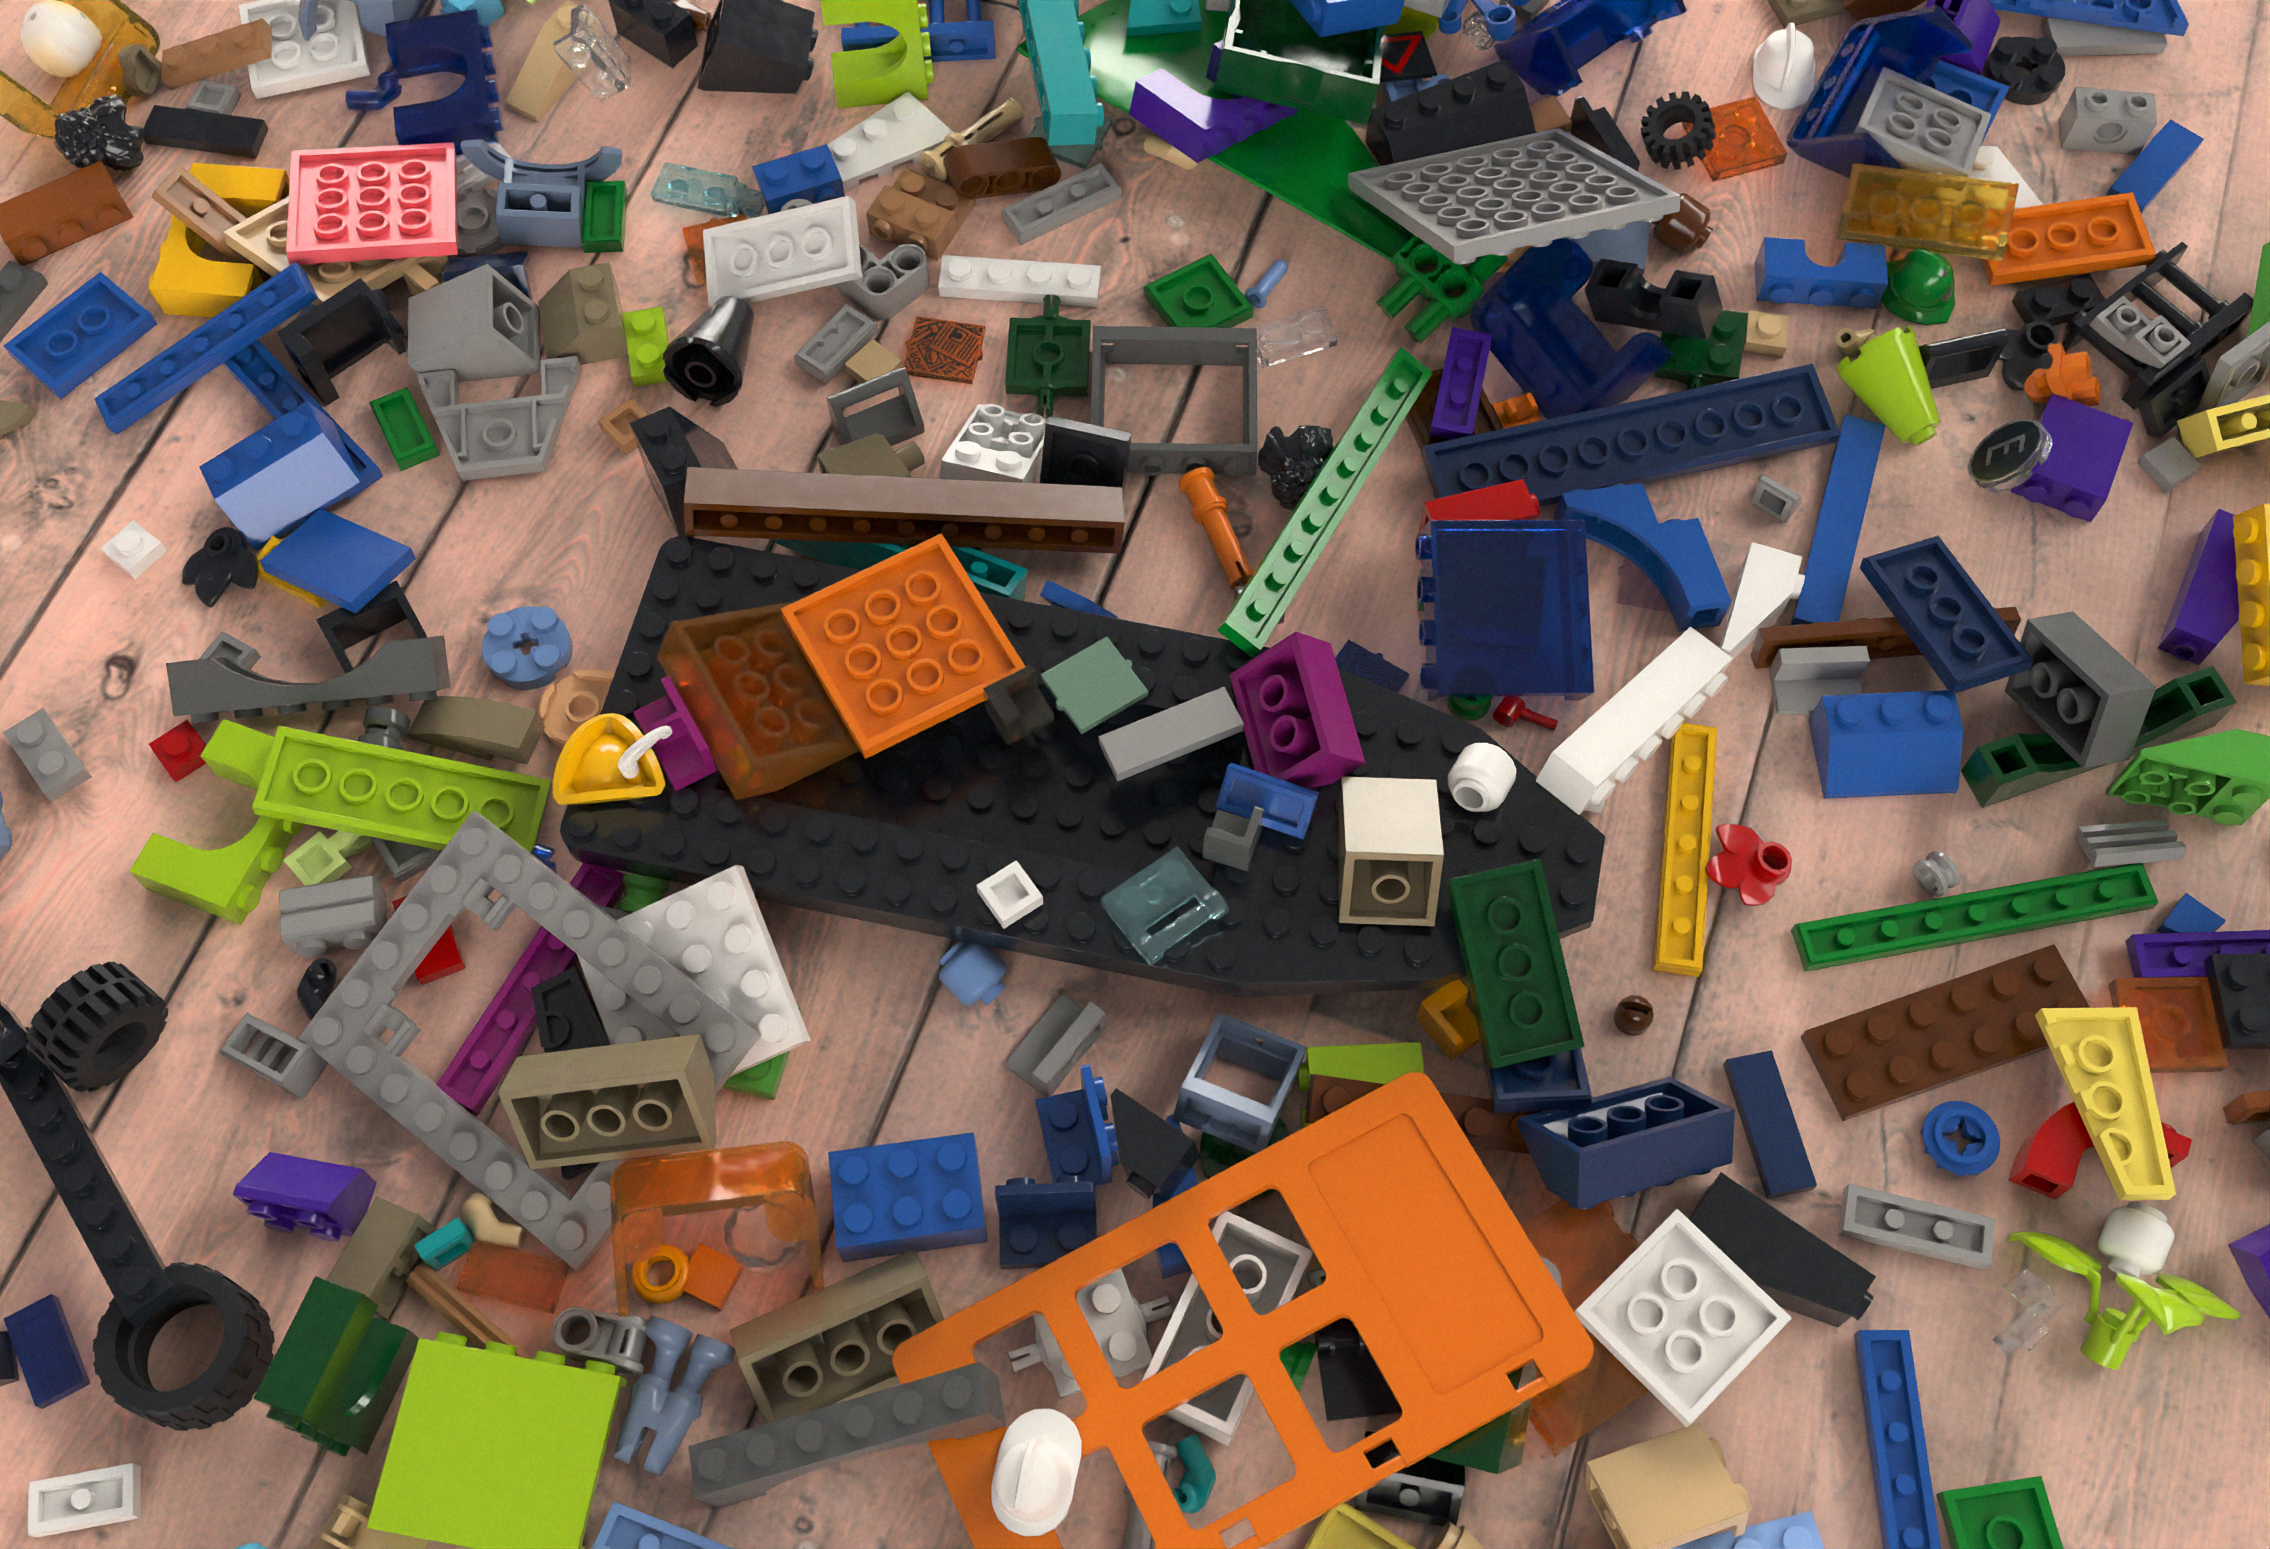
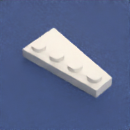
(886, 140)

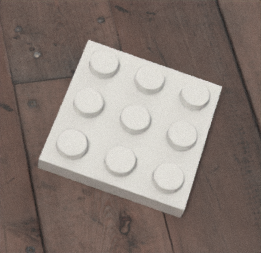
(330, 56)
(1682, 1317)

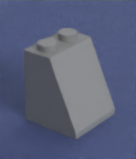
(474, 327)

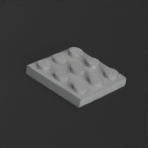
(1923, 125)

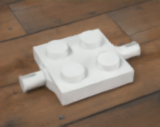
(1116, 1324)

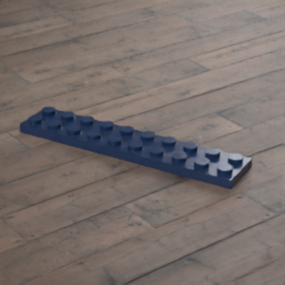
(1642, 438)

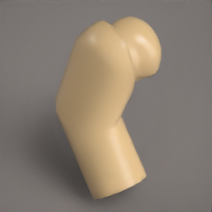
(1160, 148)
(1851, 340)
(484, 1226)

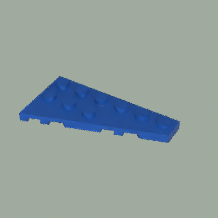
(2143, 15)

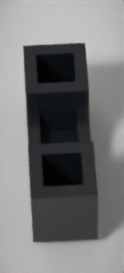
(1625, 298)

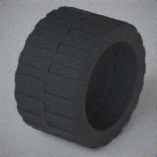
(222, 1389)

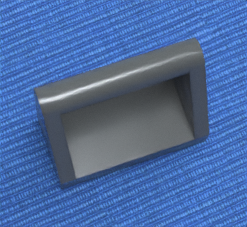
(894, 419)

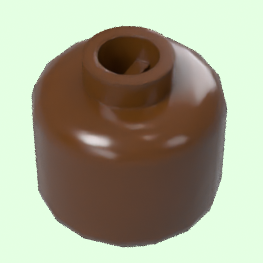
(1686, 227)

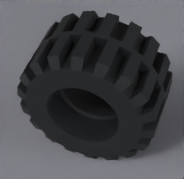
(97, 1026)

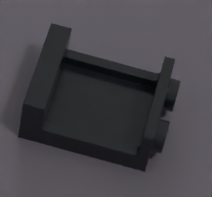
(340, 335)

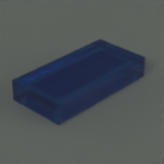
(46, 1351)

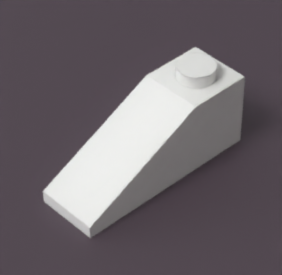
(1760, 595)

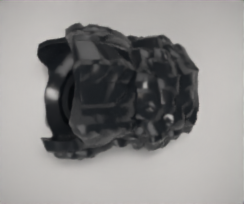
(100, 135)
(1294, 460)

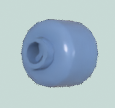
(973, 973)

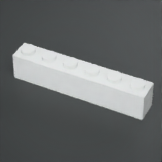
(1635, 721)

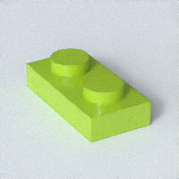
(646, 343)

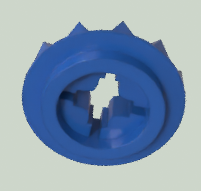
(1975, 1126)

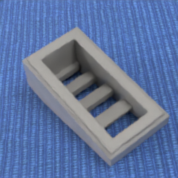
(297, 1071)

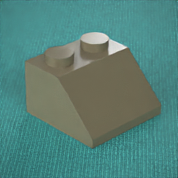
(584, 316)

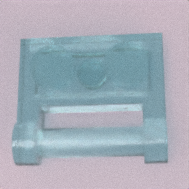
(1156, 894)

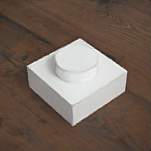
(134, 549)
(1010, 894)

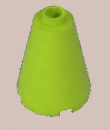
(1894, 385)

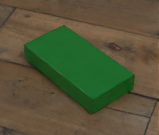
(604, 216)
(404, 428)

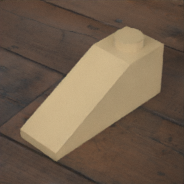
(544, 73)

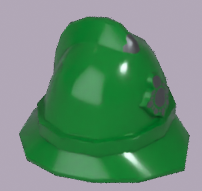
(1920, 288)

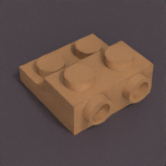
(918, 213)

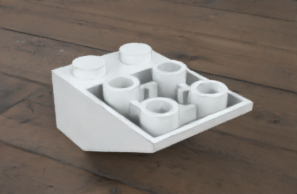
(996, 447)

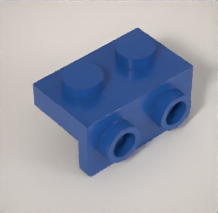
(801, 175)

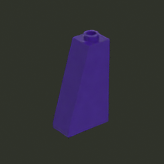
(2207, 596)

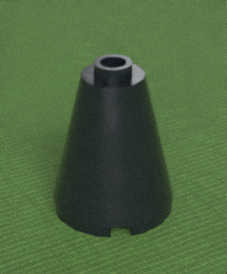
(711, 353)

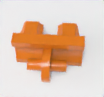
(2066, 377)

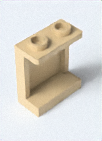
(1666, 1491)

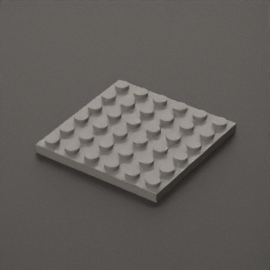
(1512, 194)

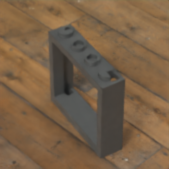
(1182, 347)

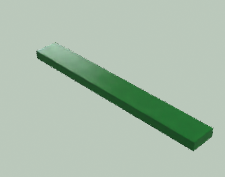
(1973, 916)

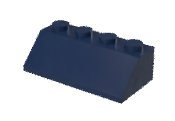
(1629, 1141)

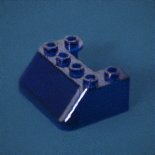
(1552, 343)

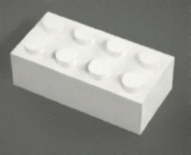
(1270, 1276)

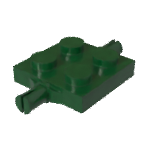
(1048, 356)
(1707, 361)

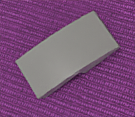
(2137, 336)

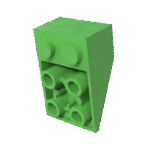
(2205, 776)

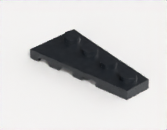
(568, 1022)

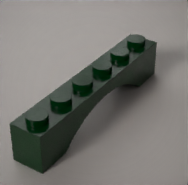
(2036, 760)

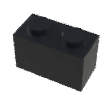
(656, 27)

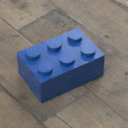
(907, 1197)

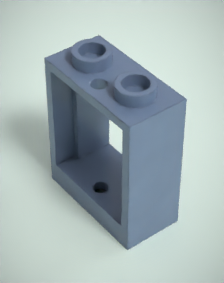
(1228, 1113)

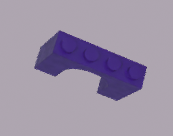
(1196, 122)

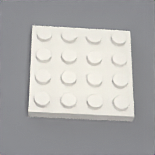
(725, 948)

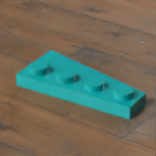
(1163, 17)

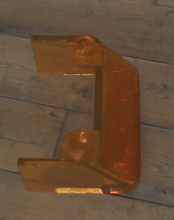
(711, 1181)

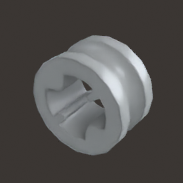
(1936, 873)

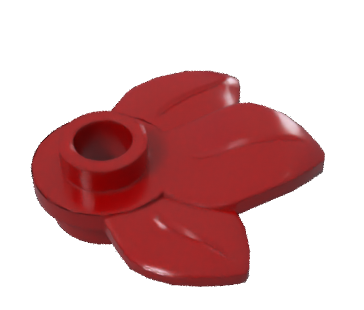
(1744, 864)

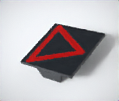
(1405, 57)

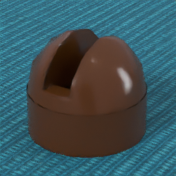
(1630, 1021)

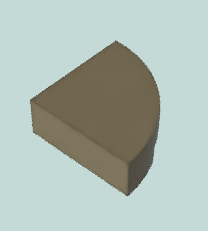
(14, 415)

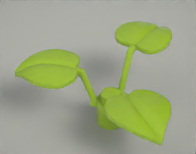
(2115, 1331)

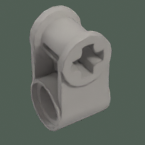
(610, 1340)

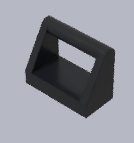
(1963, 357)
(385, 610)

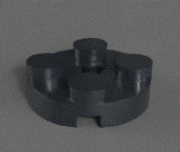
(2030, 53)

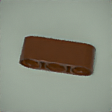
(1001, 168)

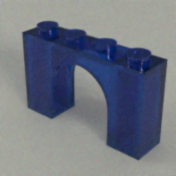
(454, 45)

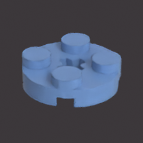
(520, 625)

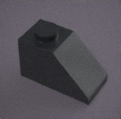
(1150, 1149)

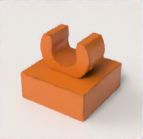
(1517, 411)

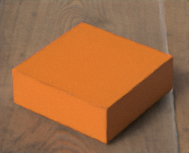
(711, 1276)

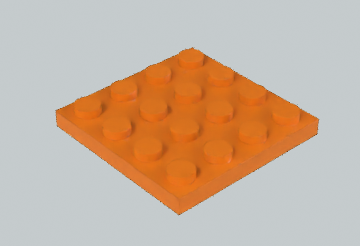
(902, 644)

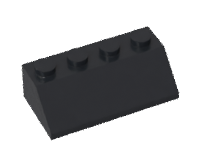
(1451, 116)

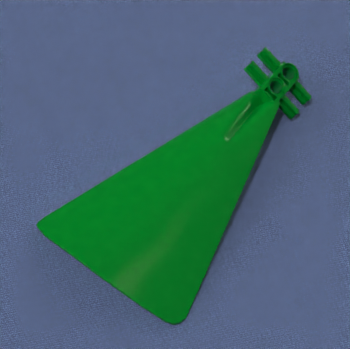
(1296, 160)

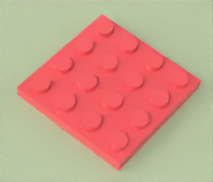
(372, 203)

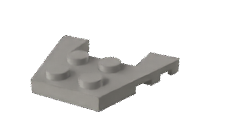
(506, 433)

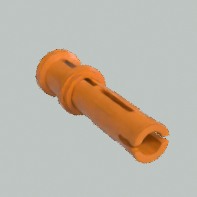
(1211, 511)

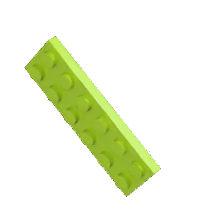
(393, 791)

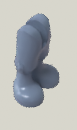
(663, 1410)

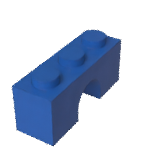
(1789, 276)

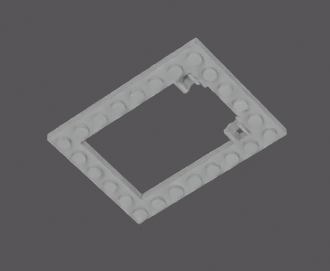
(360, 1010)

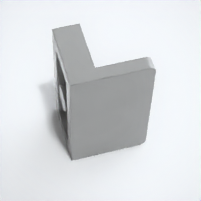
(1806, 674)
(1056, 1044)

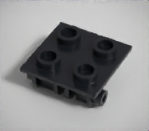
(1350, 1376)

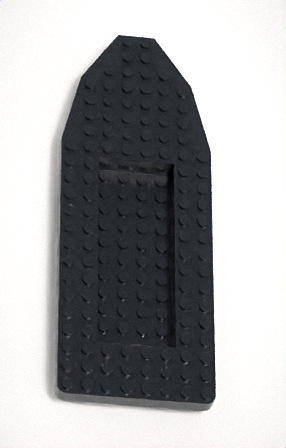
(951, 806)

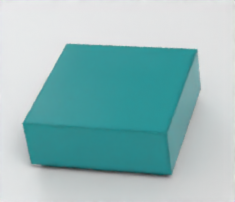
(445, 1244)

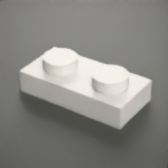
(84, 1500)

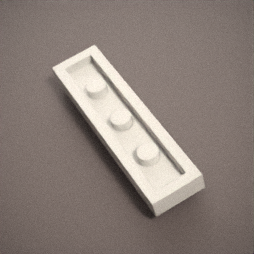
(1019, 280)

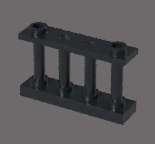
(2222, 321)

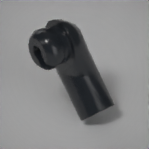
(316, 985)

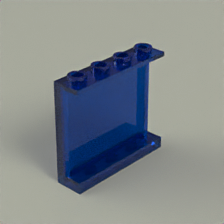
(1505, 608)

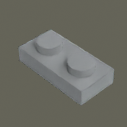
(47, 754)

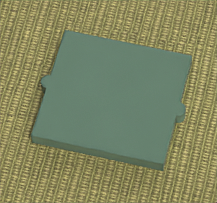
(1094, 685)

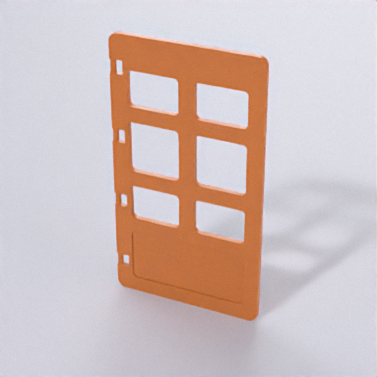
(1410, 1254)

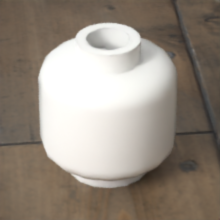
(1481, 777)
(2136, 1240)

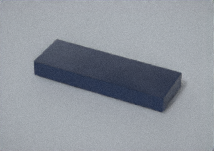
(1769, 1124)

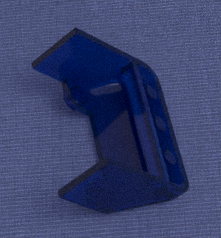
(1573, 33)
(1899, 41)

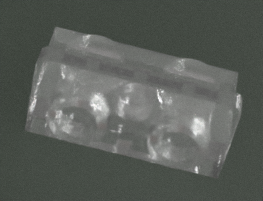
(594, 55)

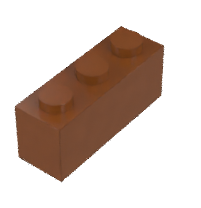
(61, 213)

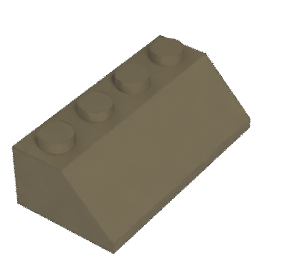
(612, 1102)
(835, 1339)

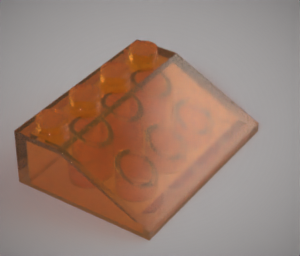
(754, 698)

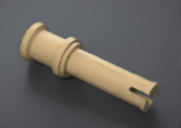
(981, 131)

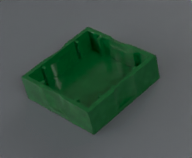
(1281, 60)

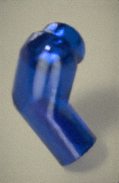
(378, 98)

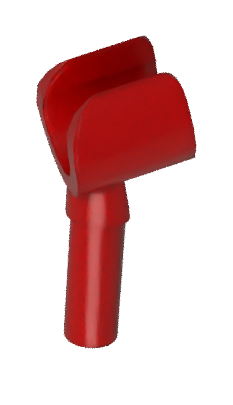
(1514, 707)

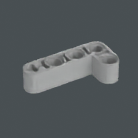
(886, 283)

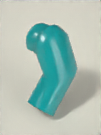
(1198, 1477)

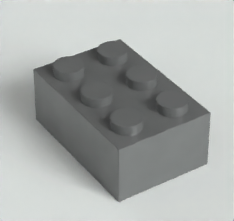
(2081, 690)

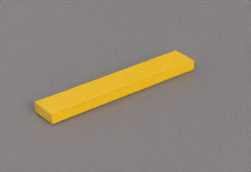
(1685, 851)

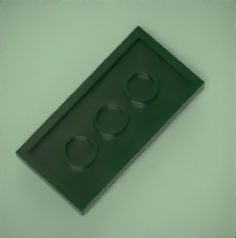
(1514, 963)

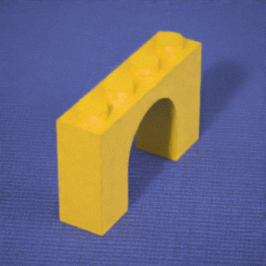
(204, 287)
(2253, 581)

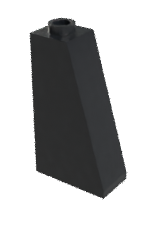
(1782, 1255)

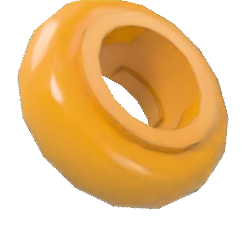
(665, 1293)

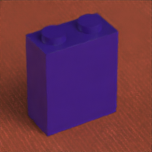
(2080, 461)

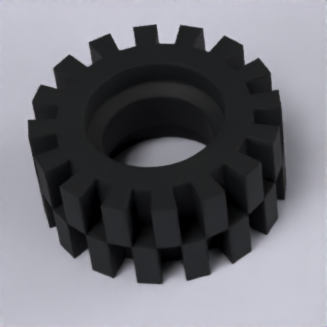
(1673, 112)

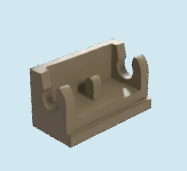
(382, 1254)

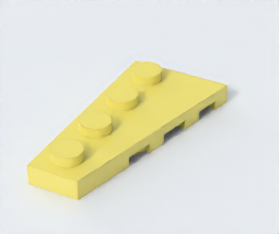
(2113, 1089)

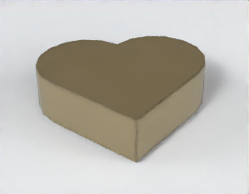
(140, 69)

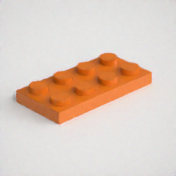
(2072, 240)

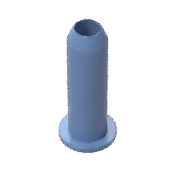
(1258, 294)

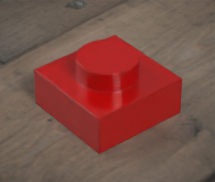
(180, 750)

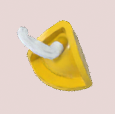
(608, 762)

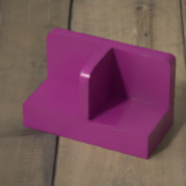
(685, 752)

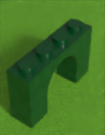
(336, 1369)

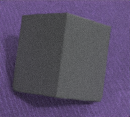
(1233, 838)

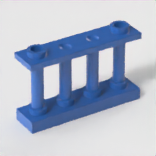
(947, 40)

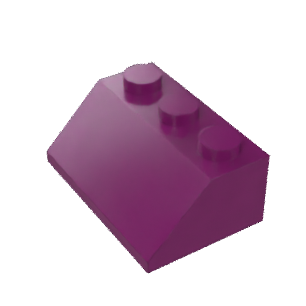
(1297, 713)

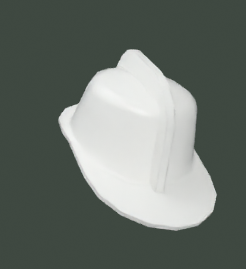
(1784, 69)
(1036, 1472)

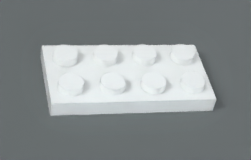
(783, 252)

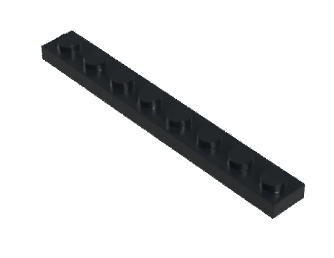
(88, 1187)

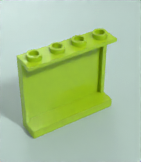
(496, 1447)

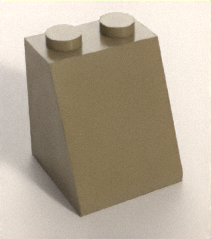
(1389, 851)

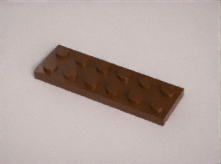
(1940, 1032)

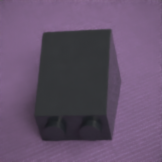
(758, 47)
(669, 446)

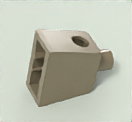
(871, 457)

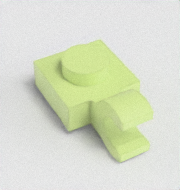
(323, 858)

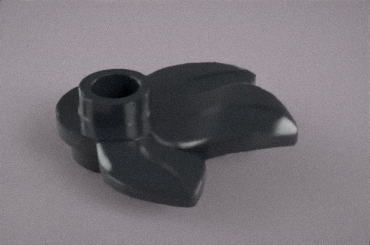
(2026, 352)
(219, 564)

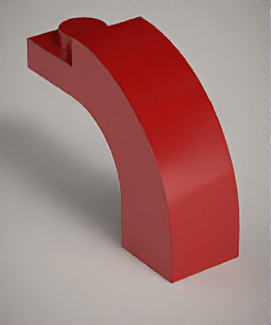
(2054, 1149)

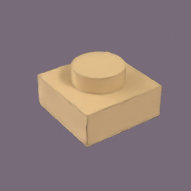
(1766, 333)

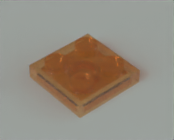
(1742, 141)
(2174, 1021)

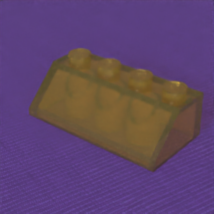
(1928, 211)

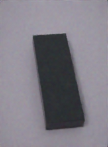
(205, 131)

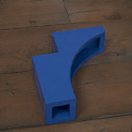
(1668, 552)

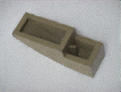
(478, 727)

